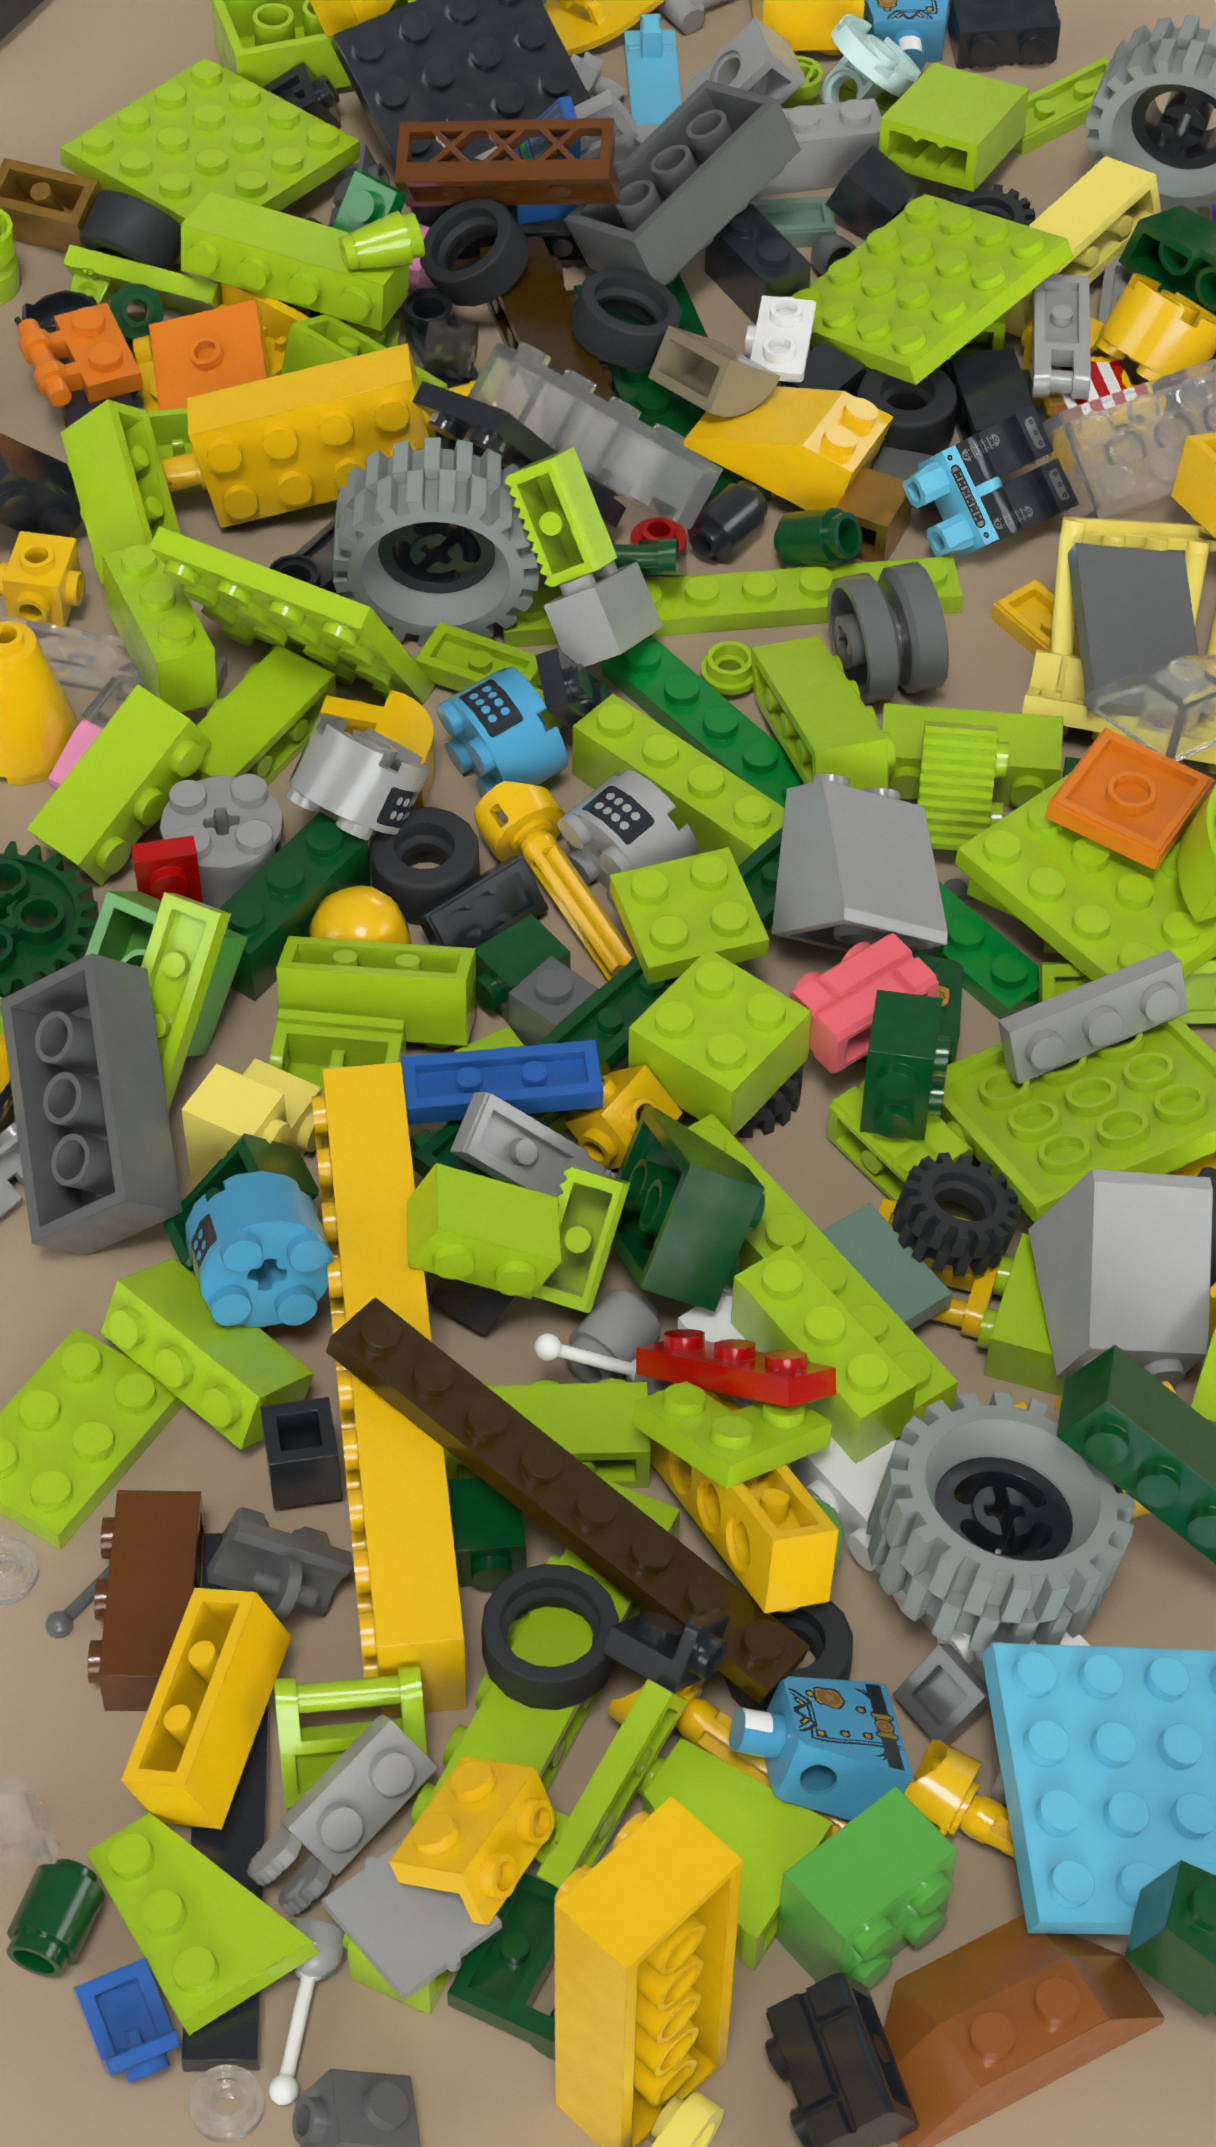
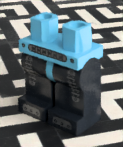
(969, 488)

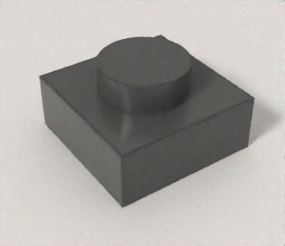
(943, 1694)

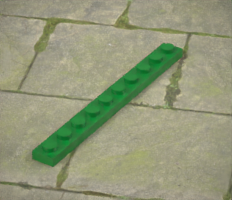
(695, 712)

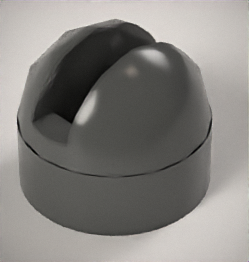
(828, 250)

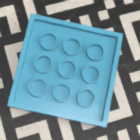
(1103, 1774)

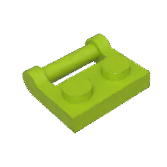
(312, 1750)

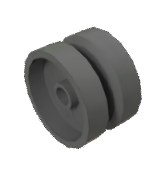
(889, 631)

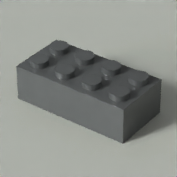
(686, 182)
(90, 1105)

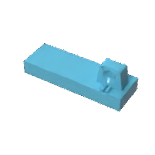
(651, 71)

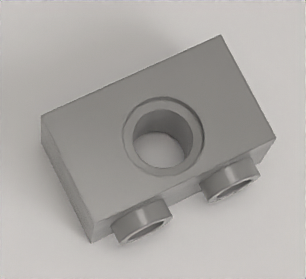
(754, 62)

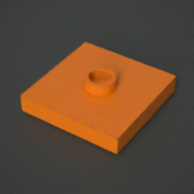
(208, 352)
(1129, 798)

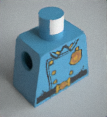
(912, 24)
(826, 1744)

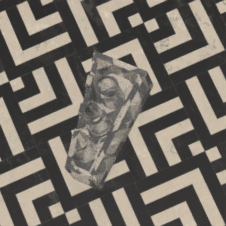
(611, 443)

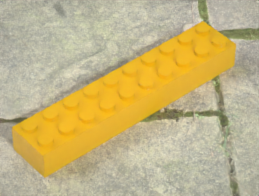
(391, 1466)

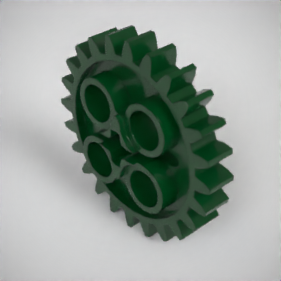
(43, 917)

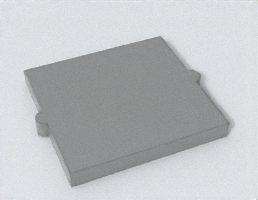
(405, 1928)

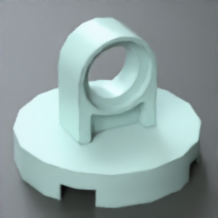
(869, 61)

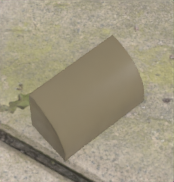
(711, 374)

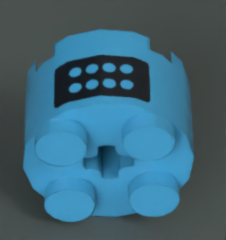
(502, 732)
(259, 1251)

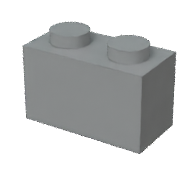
(603, 613)

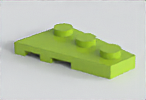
(194, 1922)

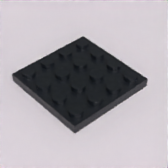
(456, 66)

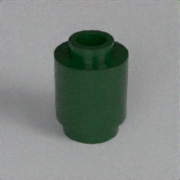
(147, 299)
(817, 538)
(54, 1917)

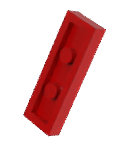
(736, 1368)

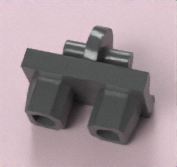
(280, 1566)

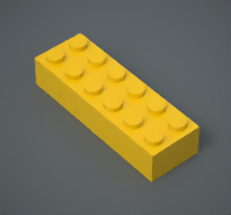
(644, 1974)

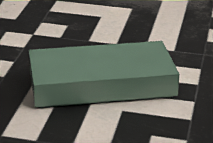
(799, 219)
(889, 1269)

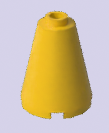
(33, 708)

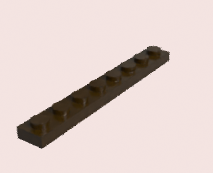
(561, 1493)

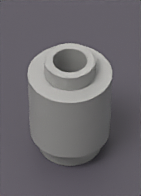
(614, 1330)

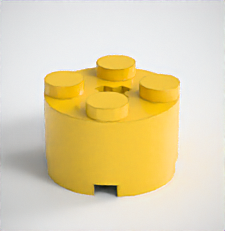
(1158, 329)

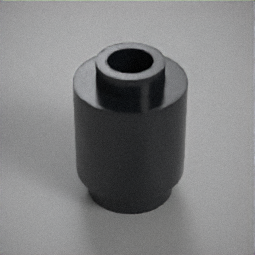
(728, 520)

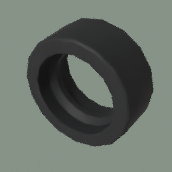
(492, 273)
(629, 294)
(548, 1587)

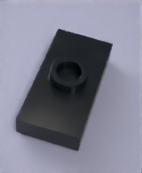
(484, 906)

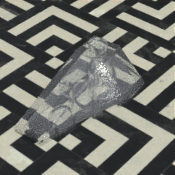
(1164, 705)

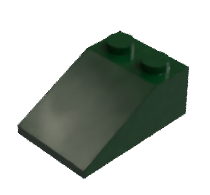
(684, 1212)

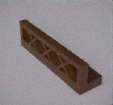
(513, 180)

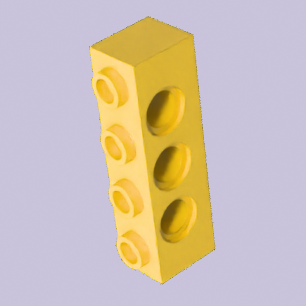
(762, 1528)

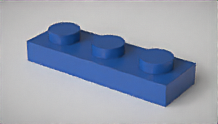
(524, 1076)

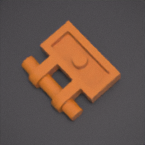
(96, 353)

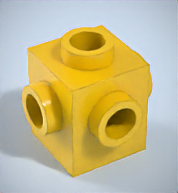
(42, 578)
(609, 1129)

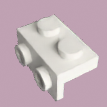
(782, 336)

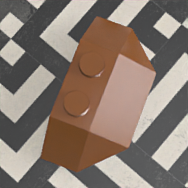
(1007, 2022)

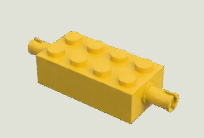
(299, 433)

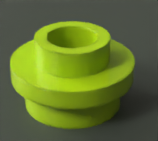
(728, 668)

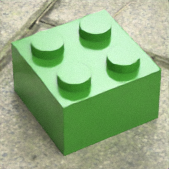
(124, 934)
(867, 1892)

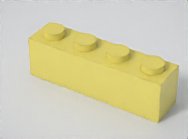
(1096, 220)

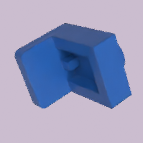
(127, 2021)

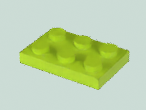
(76, 1435)

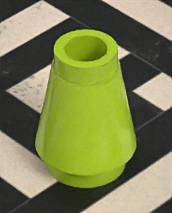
(383, 243)

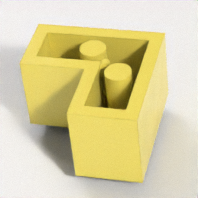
(258, 1103)

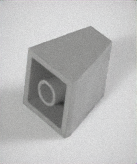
(856, 868)
(1127, 1269)

